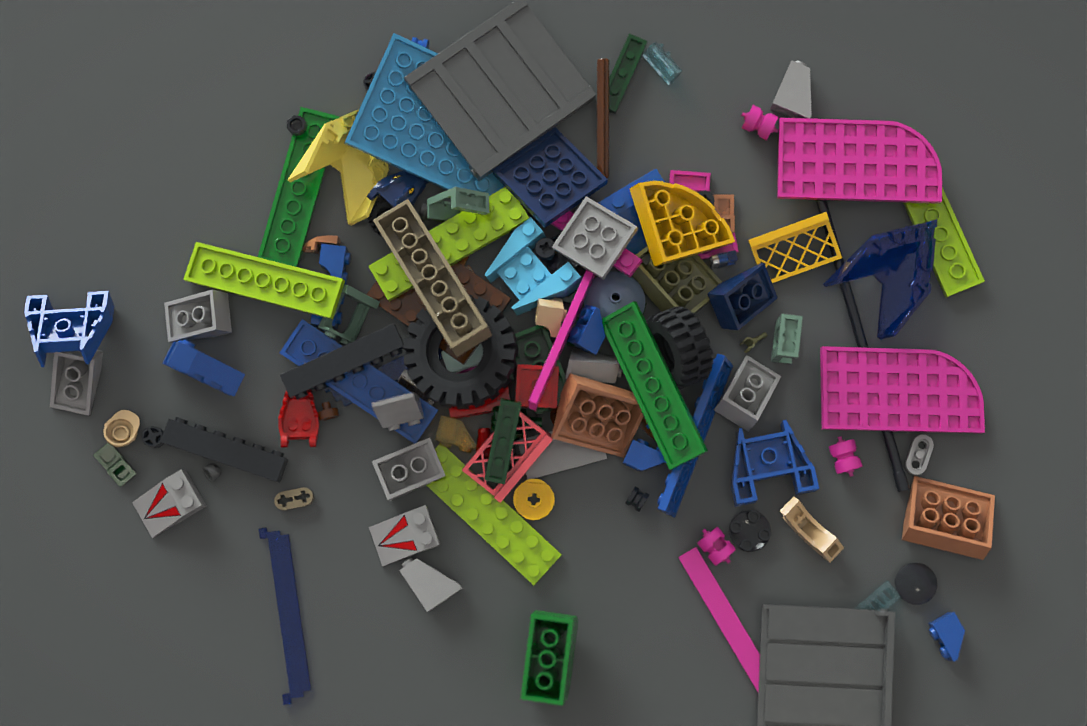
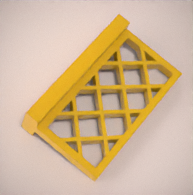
(791, 231)

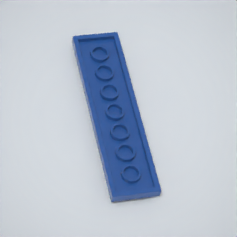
(360, 388)
(713, 389)

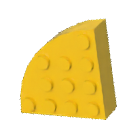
(677, 221)

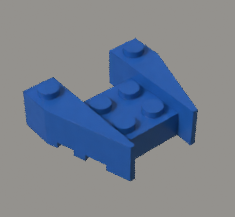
(68, 328)
(203, 367)
(770, 458)

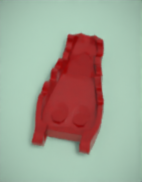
(298, 420)

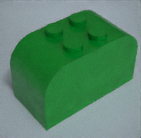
(549, 657)

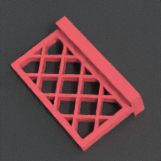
(520, 467)

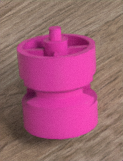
(757, 121)
(845, 456)
(716, 546)

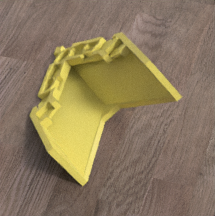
(357, 169)

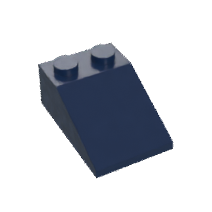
(742, 297)

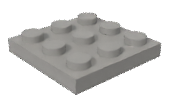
(595, 237)

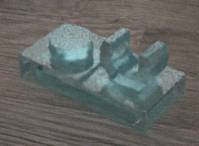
(662, 63)

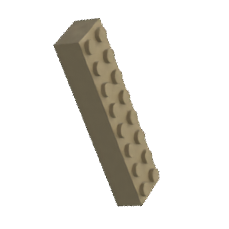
(432, 278)

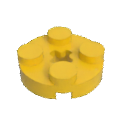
(542, 491)

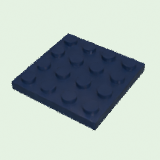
(550, 177)

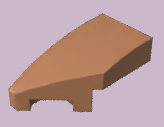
(725, 208)
(312, 245)

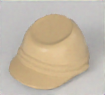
(121, 428)

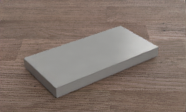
(560, 457)

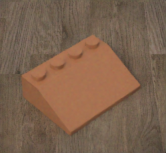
(597, 416)
(949, 518)

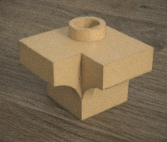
(550, 314)

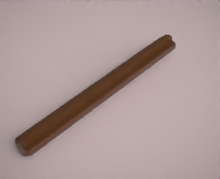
(603, 116)

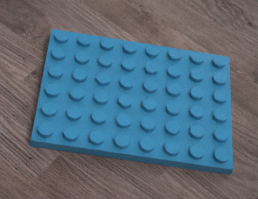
(402, 131)

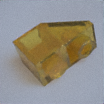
(453, 432)

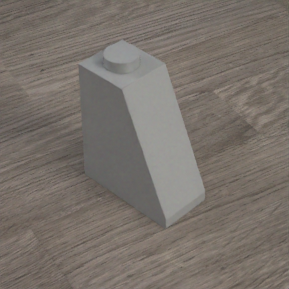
(794, 92)
(594, 367)
(428, 583)

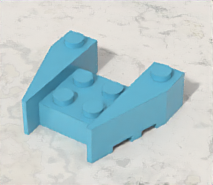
(526, 273)

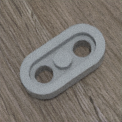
(919, 455)

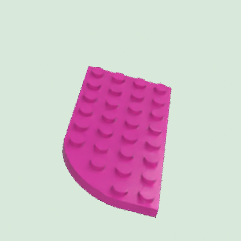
(856, 162)
(898, 391)

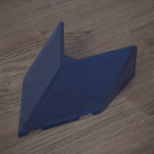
(903, 267)

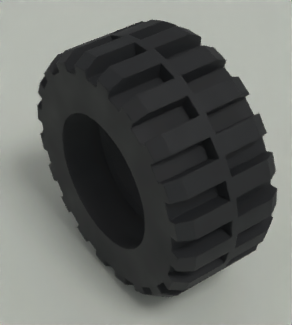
(682, 345)

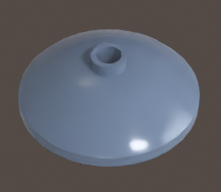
(617, 284)

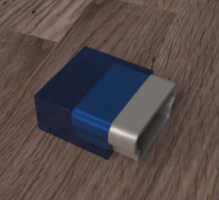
(724, 259)

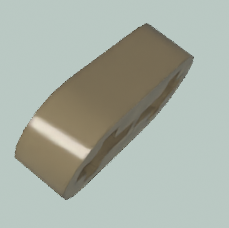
(293, 494)

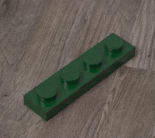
(624, 70)
(503, 441)

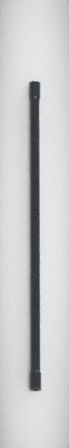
(898, 472)

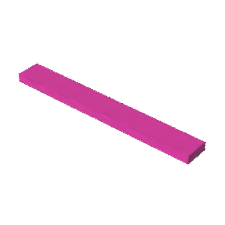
(560, 340)
(722, 613)

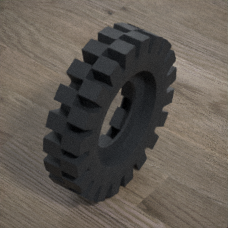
(461, 388)

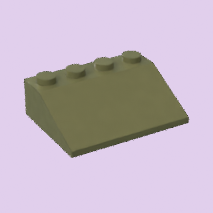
(676, 283)

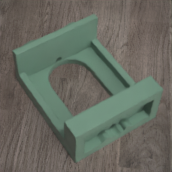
(461, 200)
(364, 303)
(788, 335)

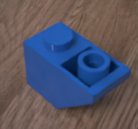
(588, 331)
(643, 457)
(949, 634)

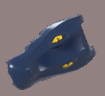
(398, 188)

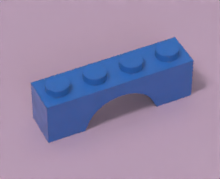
(334, 260)

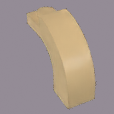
(810, 530)

